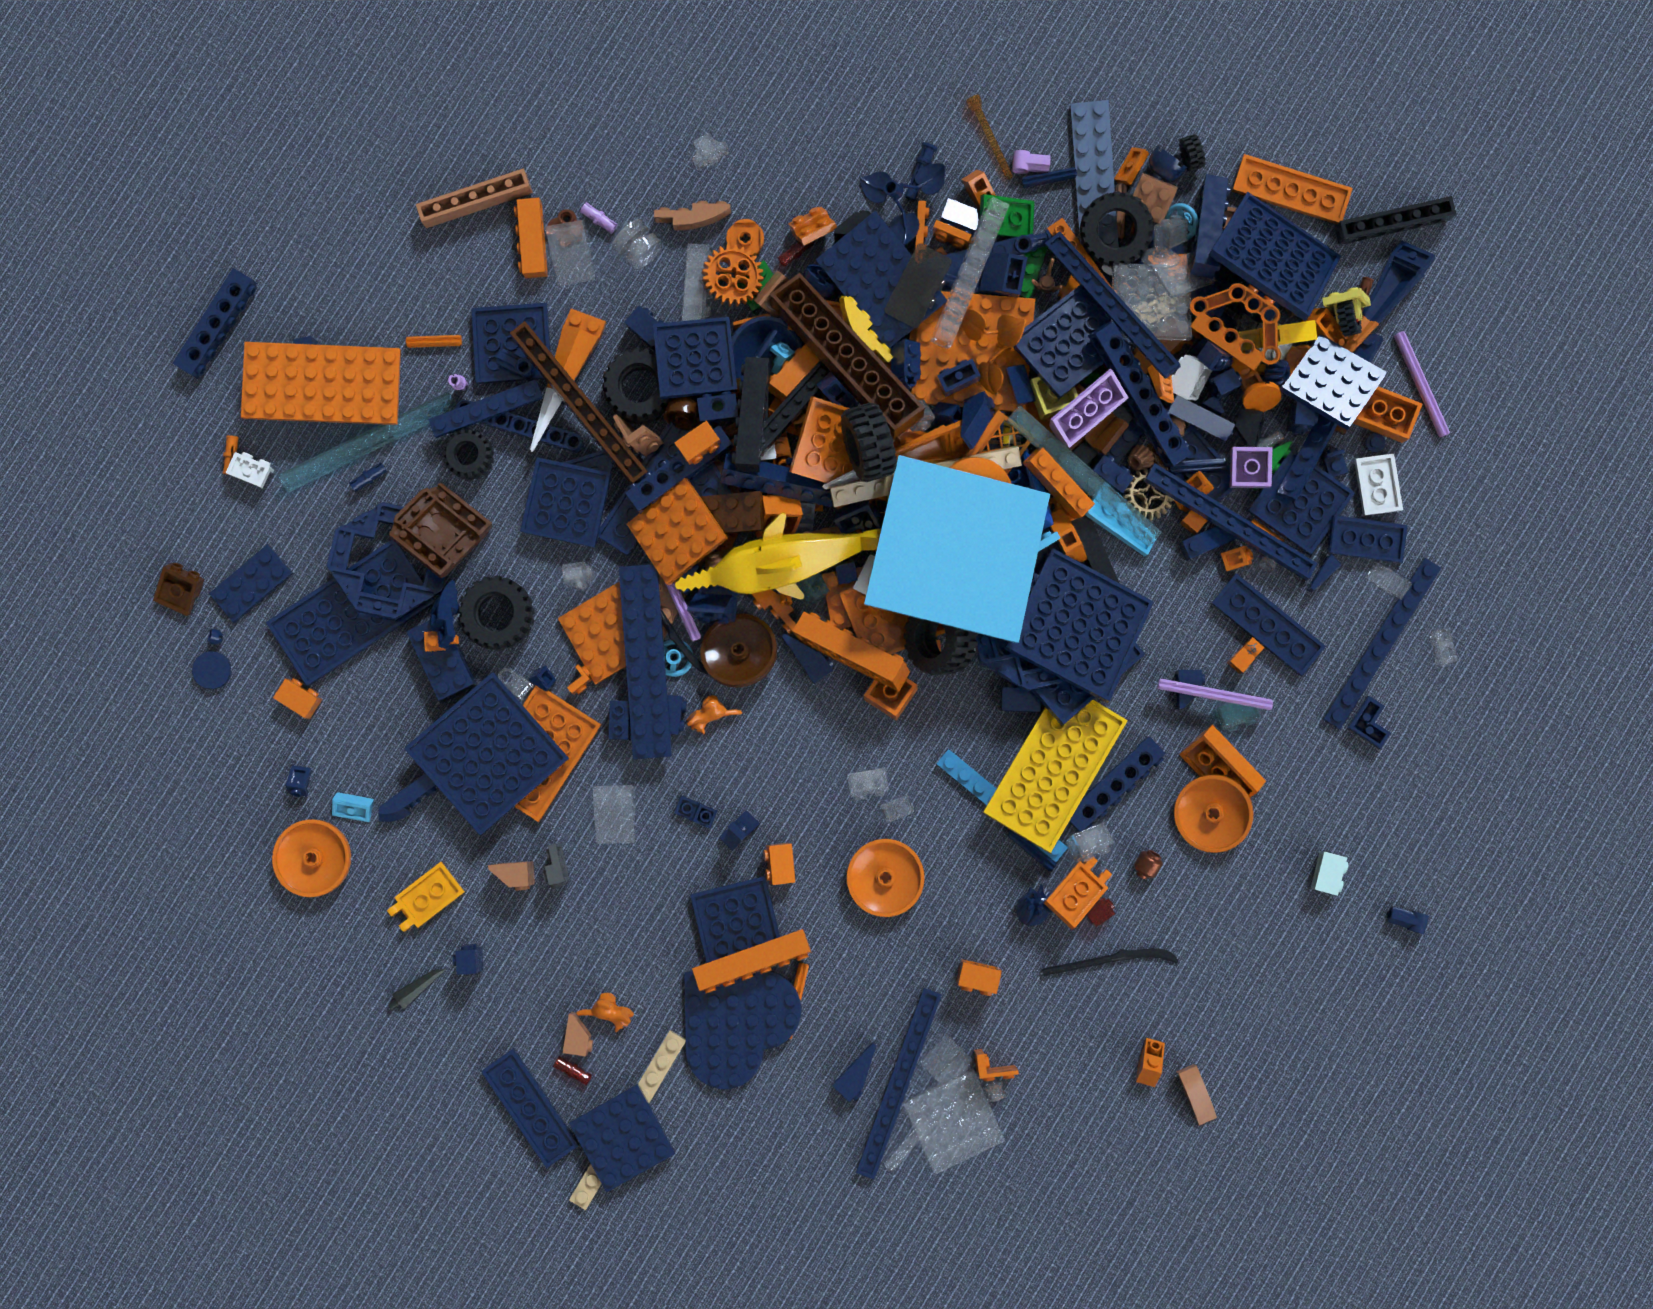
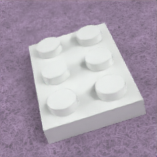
(1378, 484)

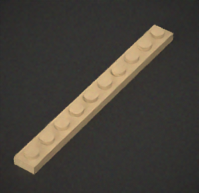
(861, 491)
(649, 1084)

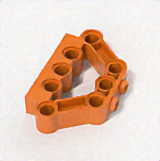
(1270, 328)

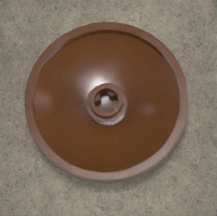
(739, 651)

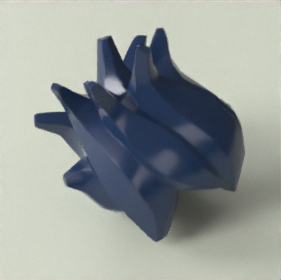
(1031, 908)

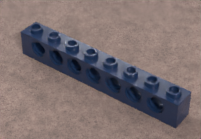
(1140, 406)

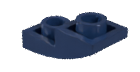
(695, 811)

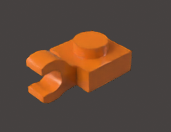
(431, 642)

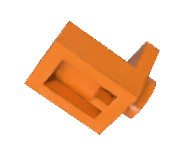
(1237, 558)

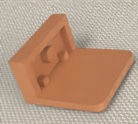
(641, 440)

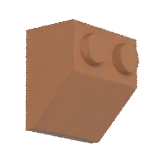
(515, 874)

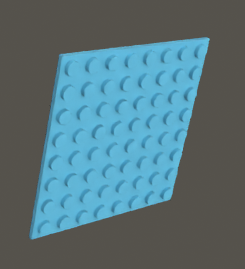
(957, 549)

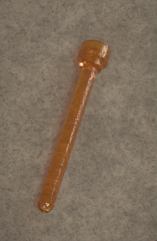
(975, 105)

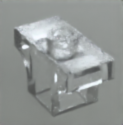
(708, 151)

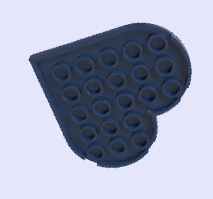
(736, 1024)

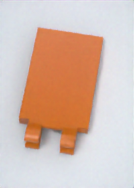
(1077, 893)

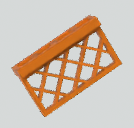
(992, 427)

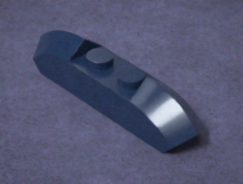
(398, 805)

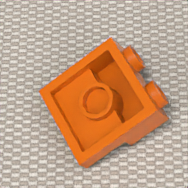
(812, 225)

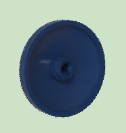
(751, 335)

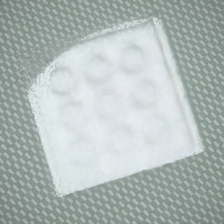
(1147, 298)
(953, 1121)

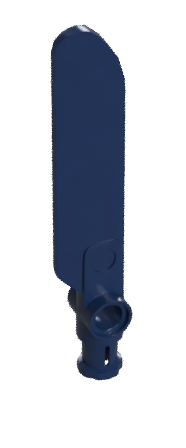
(1005, 246)

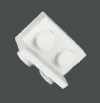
(249, 470)

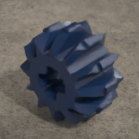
(1277, 373)

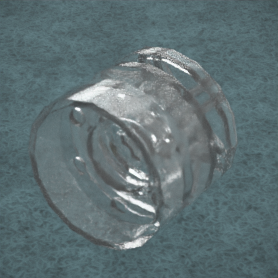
(637, 244)

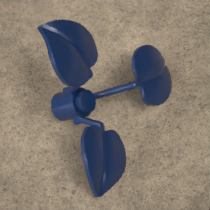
(880, 184)

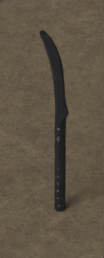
(677, 640)
(1119, 956)

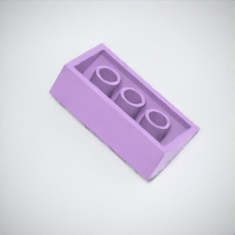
(1088, 409)

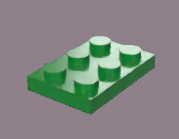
(1018, 218)

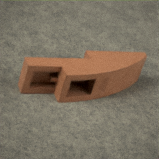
(700, 216)

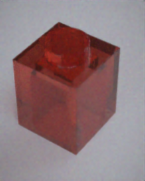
(1101, 911)

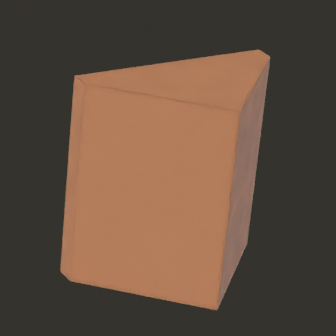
(763, 296)

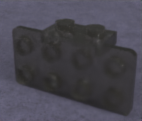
(918, 286)

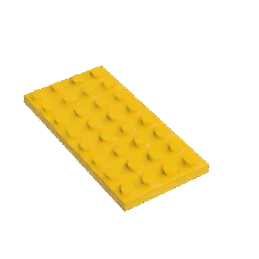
(1054, 773)

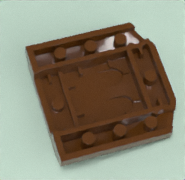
(439, 529)

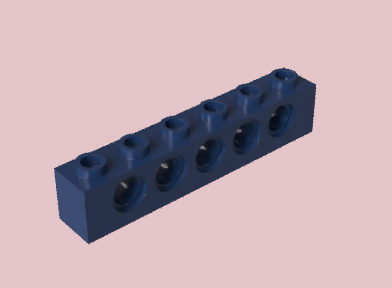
(214, 313)
(666, 468)
(1154, 756)

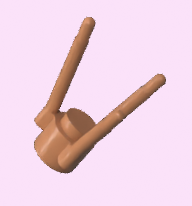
(1047, 283)

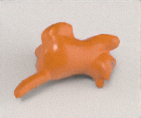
(711, 710)
(606, 1009)

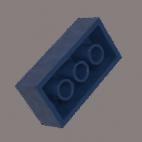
(446, 669)

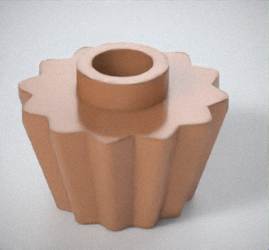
(1140, 458)

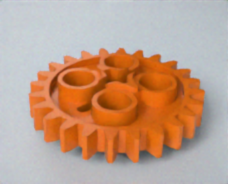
(733, 258)

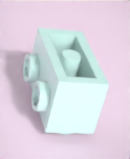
(1329, 873)

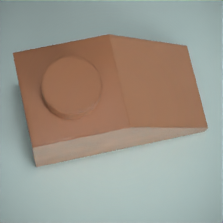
(577, 1037)

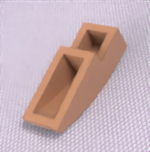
(1196, 1094)

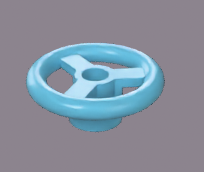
(1190, 215)
(672, 672)

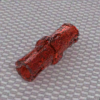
(795, 251)
(572, 1070)

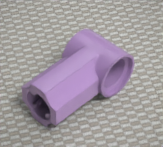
(1025, 162)

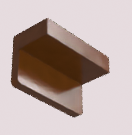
(1106, 433)

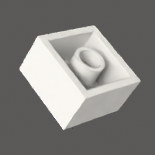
(1190, 378)

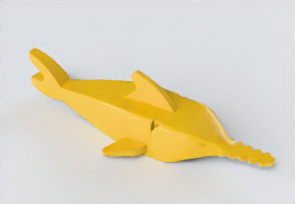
(780, 560)

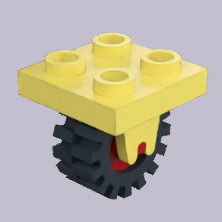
(1348, 309)

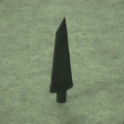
(408, 993)

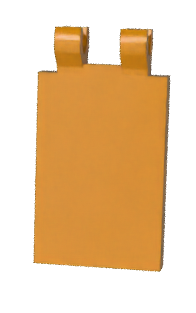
(426, 897)

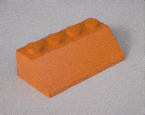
(1216, 755)

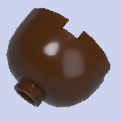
(683, 412)

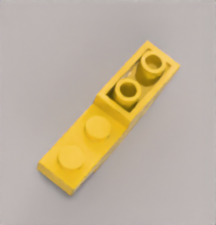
(860, 323)
(1286, 334)

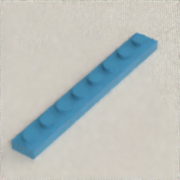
(981, 789)

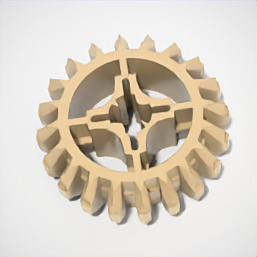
(1145, 504)

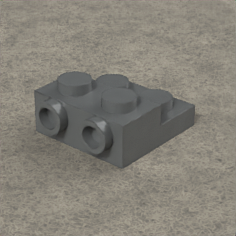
(557, 872)

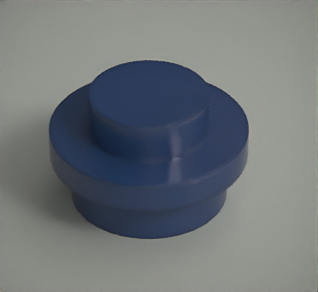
(1375, 443)

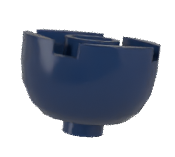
(1165, 165)
(820, 281)

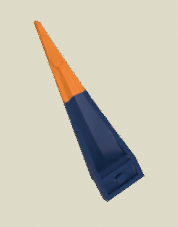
(1400, 275)

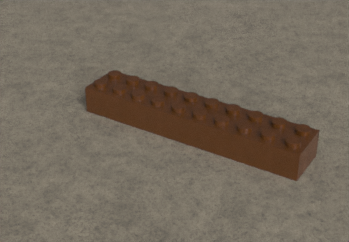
(845, 353)

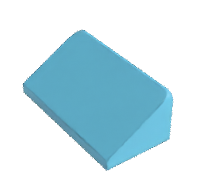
(352, 807)

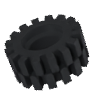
(1192, 152)

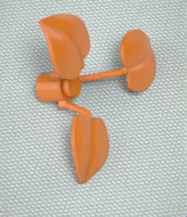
(1009, 334)

